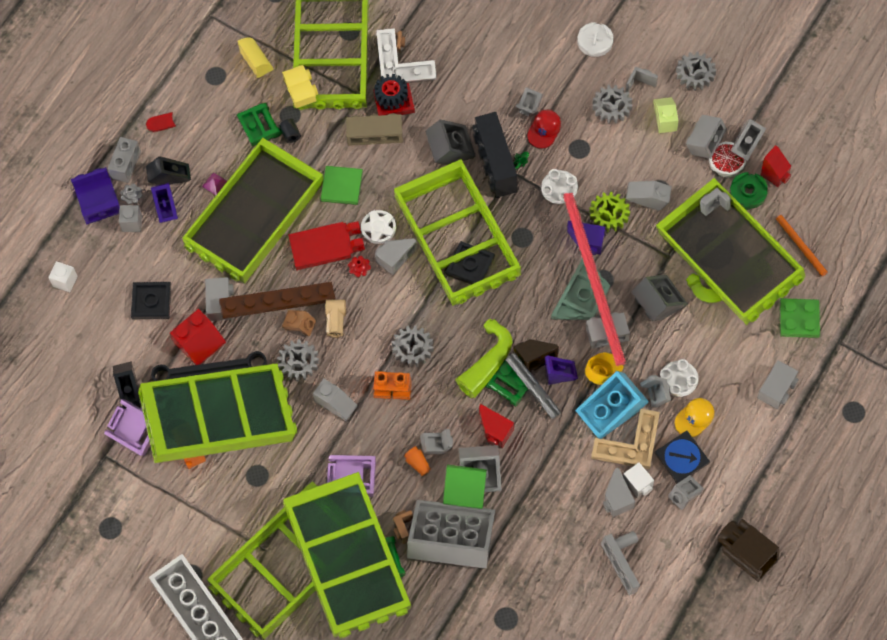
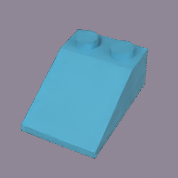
(611, 404)

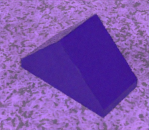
(164, 202)
(560, 370)

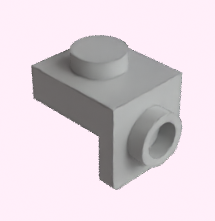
(529, 102)
(713, 200)
(657, 389)
(436, 442)

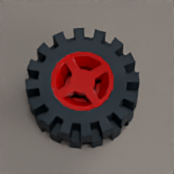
(392, 85)

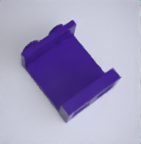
(96, 195)

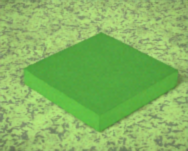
(341, 185)
(464, 486)

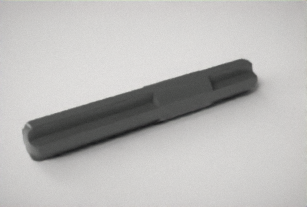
(532, 384)

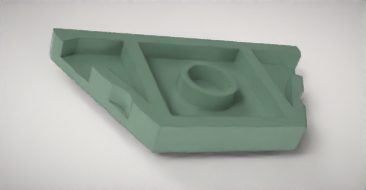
(578, 298)

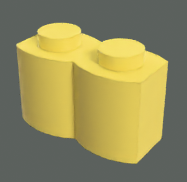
(299, 86)

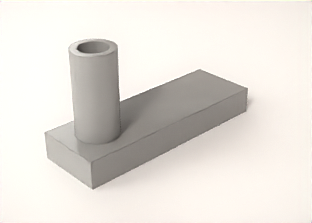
(613, 550)

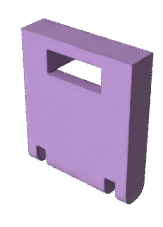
(129, 428)
(349, 465)

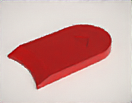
(160, 122)

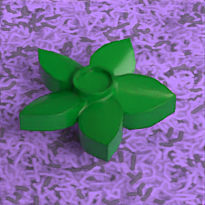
(521, 159)

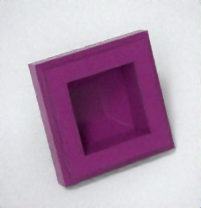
(214, 183)

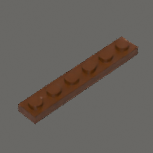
(276, 300)

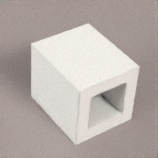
(63, 276)
(638, 480)

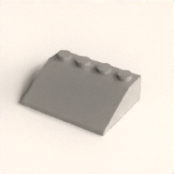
(450, 534)

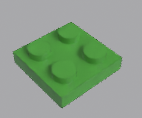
(799, 318)

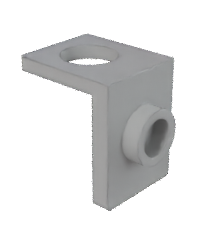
(642, 75)

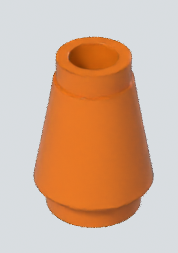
(417, 460)

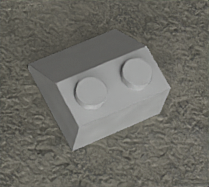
(483, 458)

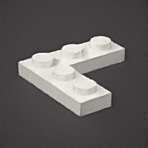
(389, 61)

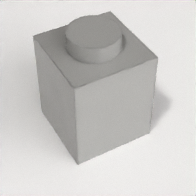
(130, 218)

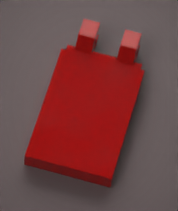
(325, 244)

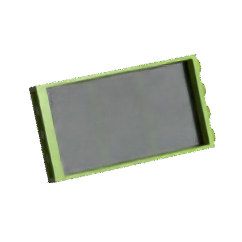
(253, 210)
(732, 254)

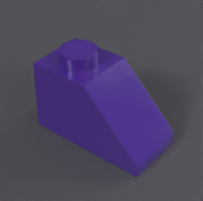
(594, 234)

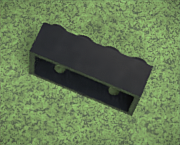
(495, 154)

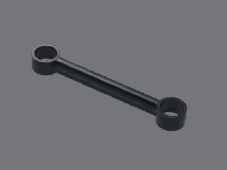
(208, 368)

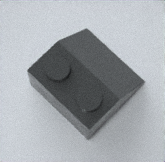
(449, 142)
(658, 297)

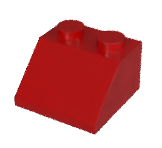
(197, 337)

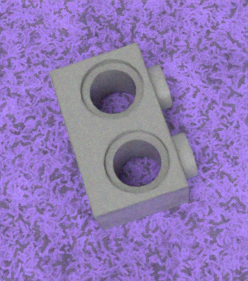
(124, 159)

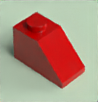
(776, 167)
(495, 426)

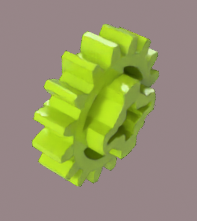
(615, 206)

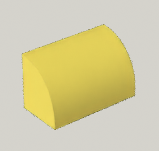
(254, 56)

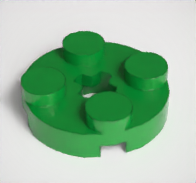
(750, 181)

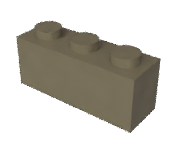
(374, 129)

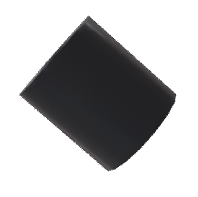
(290, 130)

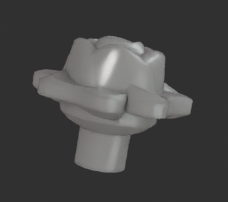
(131, 194)

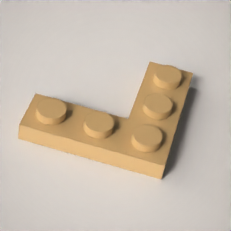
(631, 454)

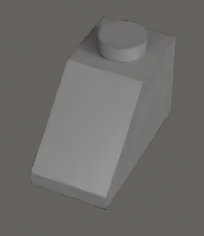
(747, 139)
(649, 194)
(395, 253)
(334, 399)
(618, 496)

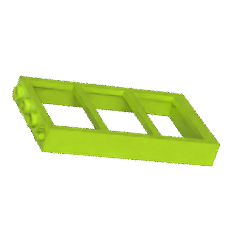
(336, 101)
(439, 179)
(245, 552)

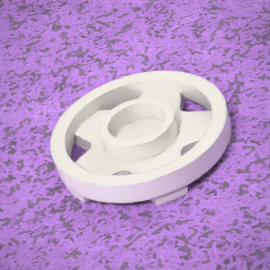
(378, 226)

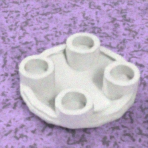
(557, 184)
(681, 377)

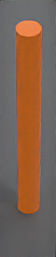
(801, 245)

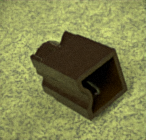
(748, 548)

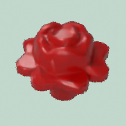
(359, 266)

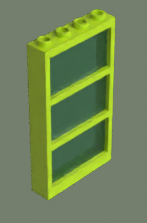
(216, 412)
(347, 555)

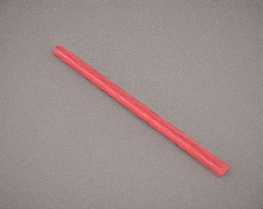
(594, 279)

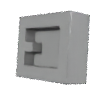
(685, 491)

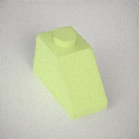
(666, 115)

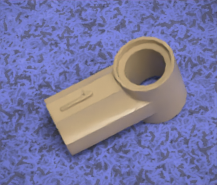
(335, 315)

